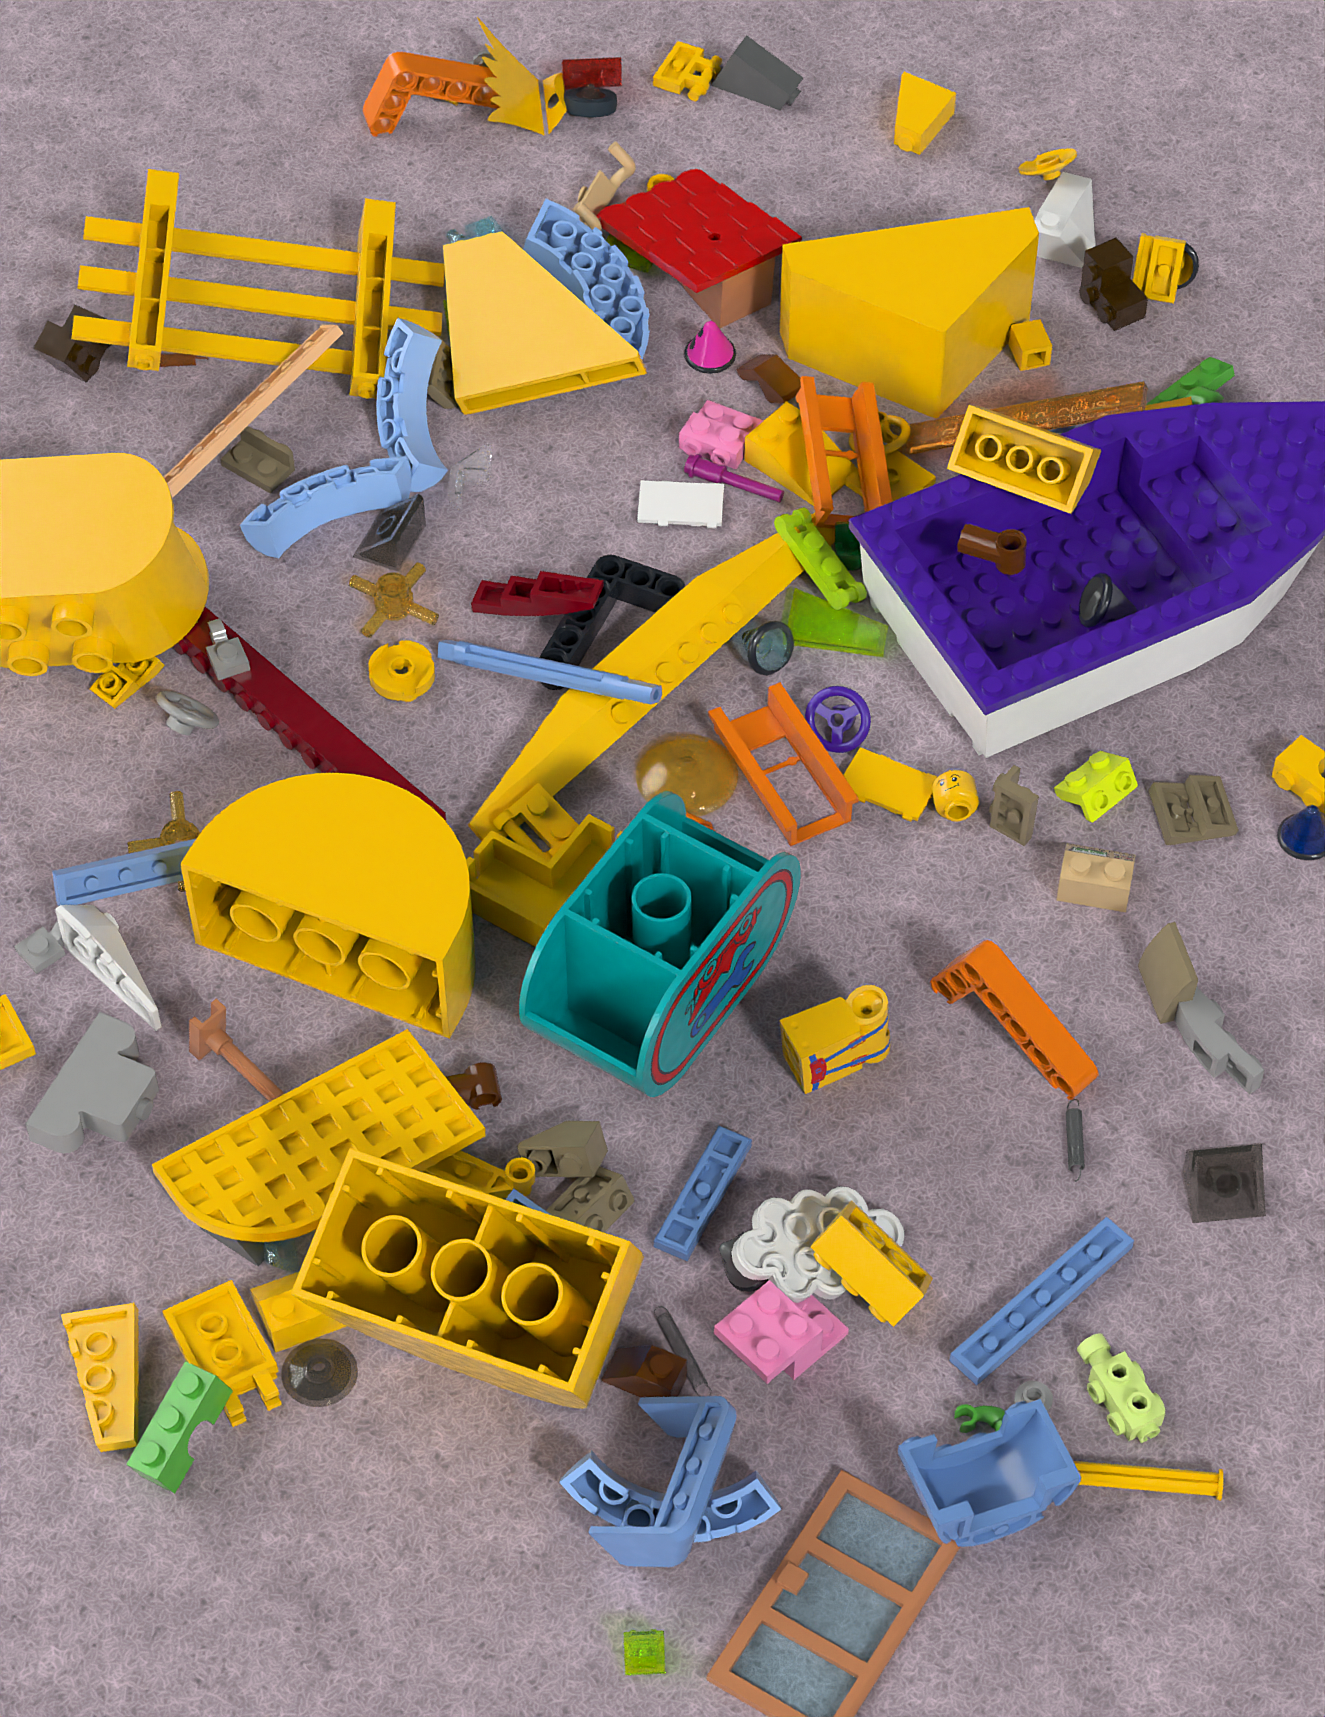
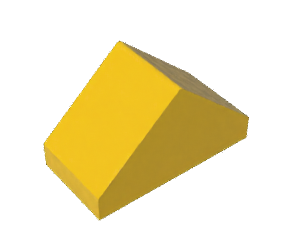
(910, 303)

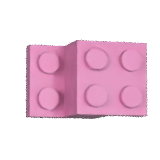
(779, 1335)

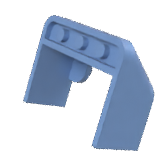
(708, 1428)

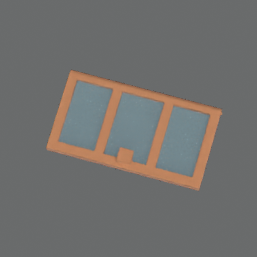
(835, 1606)

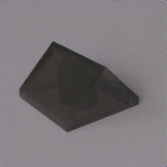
(393, 534)
(1224, 1182)

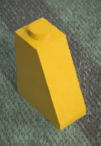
(921, 112)

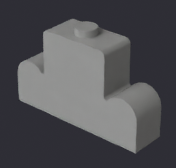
(96, 1090)

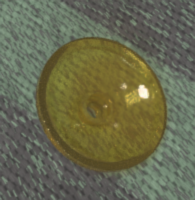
(702, 783)

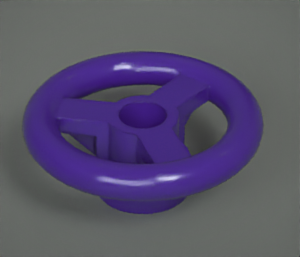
(848, 713)

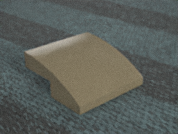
(1206, 803)
(1168, 972)

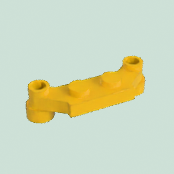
(484, 1177)

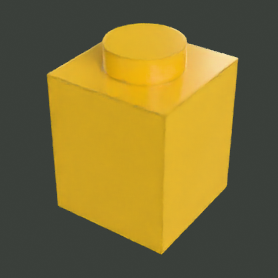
(1030, 344)

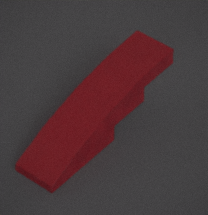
(537, 597)

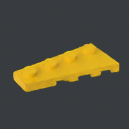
(108, 1371)

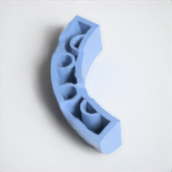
(403, 402)
(324, 499)
(629, 1505)

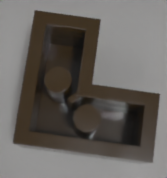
(1109, 287)
(70, 356)

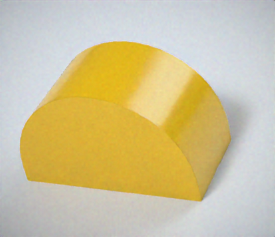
(342, 893)
(468, 1279)

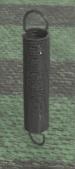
(1075, 1137)

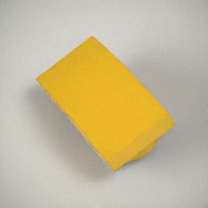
(122, 682)

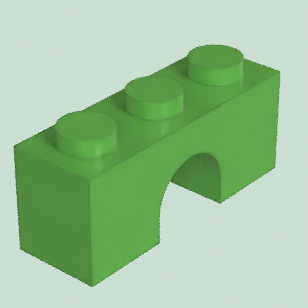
(163, 1448)

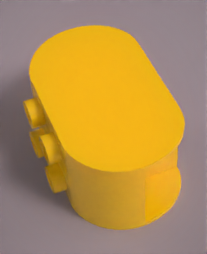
(92, 564)

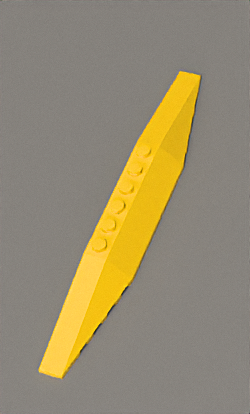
(657, 653)

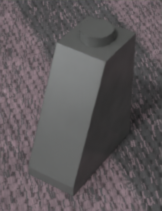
(759, 76)

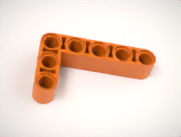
(423, 76)
(1020, 1012)

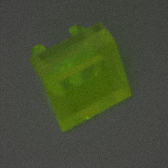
(644, 1652)

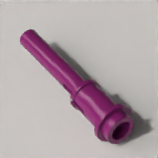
(717, 473)

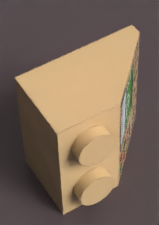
(1096, 877)

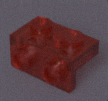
(596, 71)

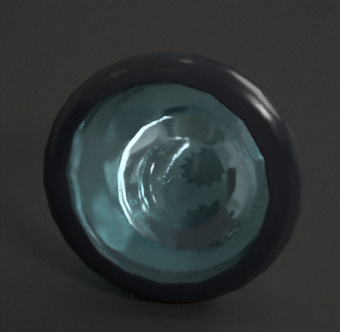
(768, 647)

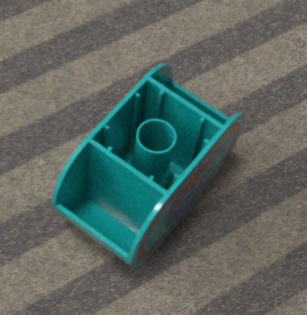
(657, 946)

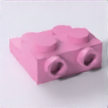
(717, 434)

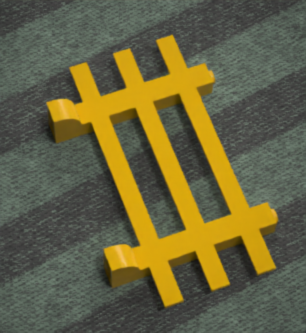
(153, 287)

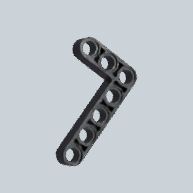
(622, 581)

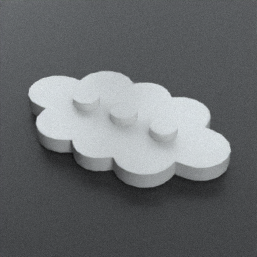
(783, 1237)

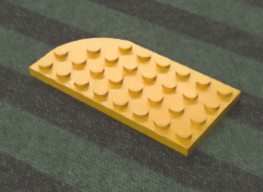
(279, 1163)

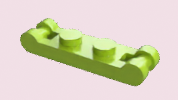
(819, 559)

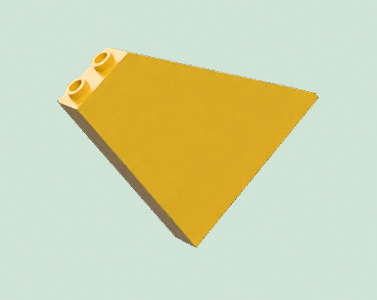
(522, 330)

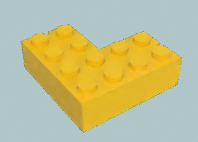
(526, 890)

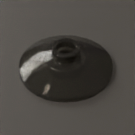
(323, 1386)

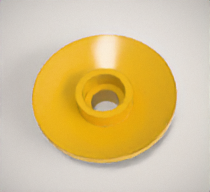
(1048, 163)

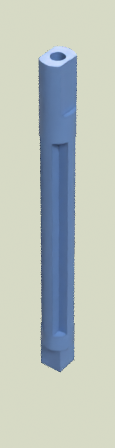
(549, 671)

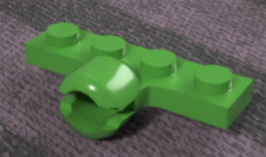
(1199, 383)

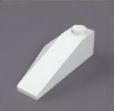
(1067, 221)
(100, 948)

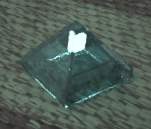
(272, 1258)

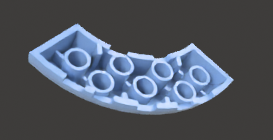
(590, 271)

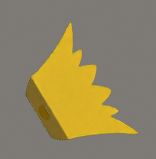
(520, 90)

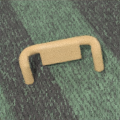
(603, 189)

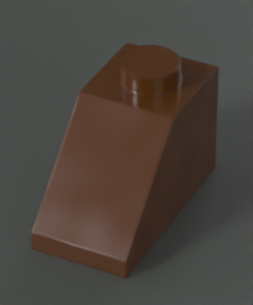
(647, 1371)

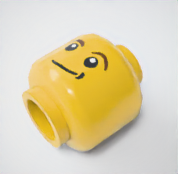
(955, 795)

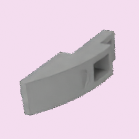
(1215, 1048)

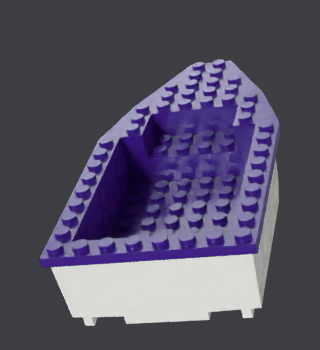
(1186, 512)

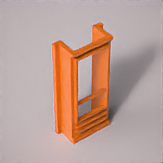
(847, 415)
(770, 724)

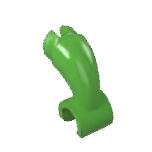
(989, 1414)

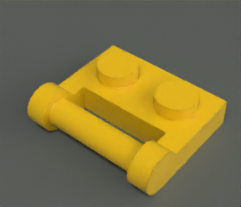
(543, 816)

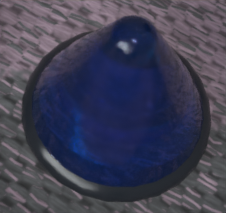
(1303, 834)

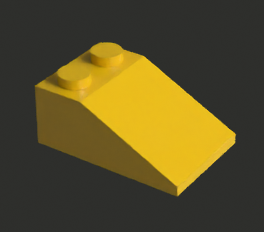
(780, 452)

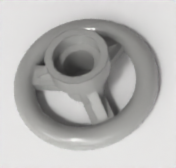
(187, 713)

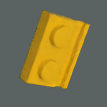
(1158, 266)

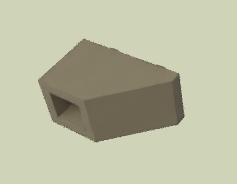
(566, 1149)

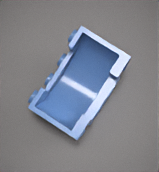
(992, 1479)

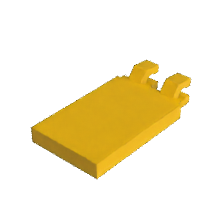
(224, 1340)

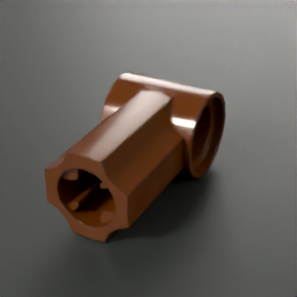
(1003, 548)
(478, 1085)

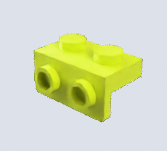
(1098, 784)

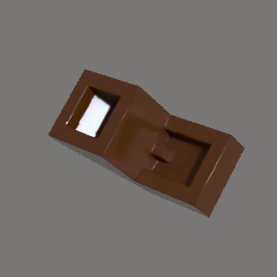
(774, 377)

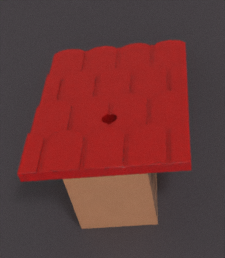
(705, 240)

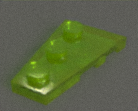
(823, 627)

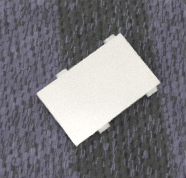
(681, 503)

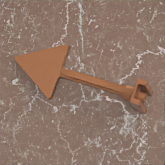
(213, 1036)

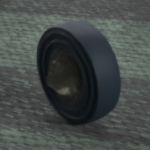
(590, 101)

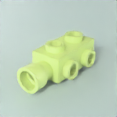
(1122, 1392)

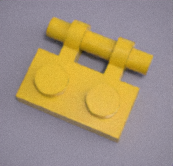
(679, 69)

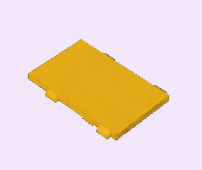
(889, 784)

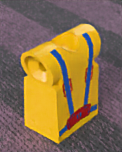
(836, 1037)

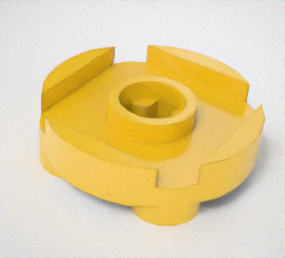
(401, 686)

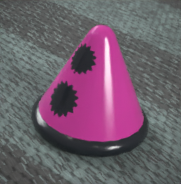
(710, 350)

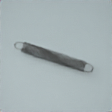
(673, 1322)

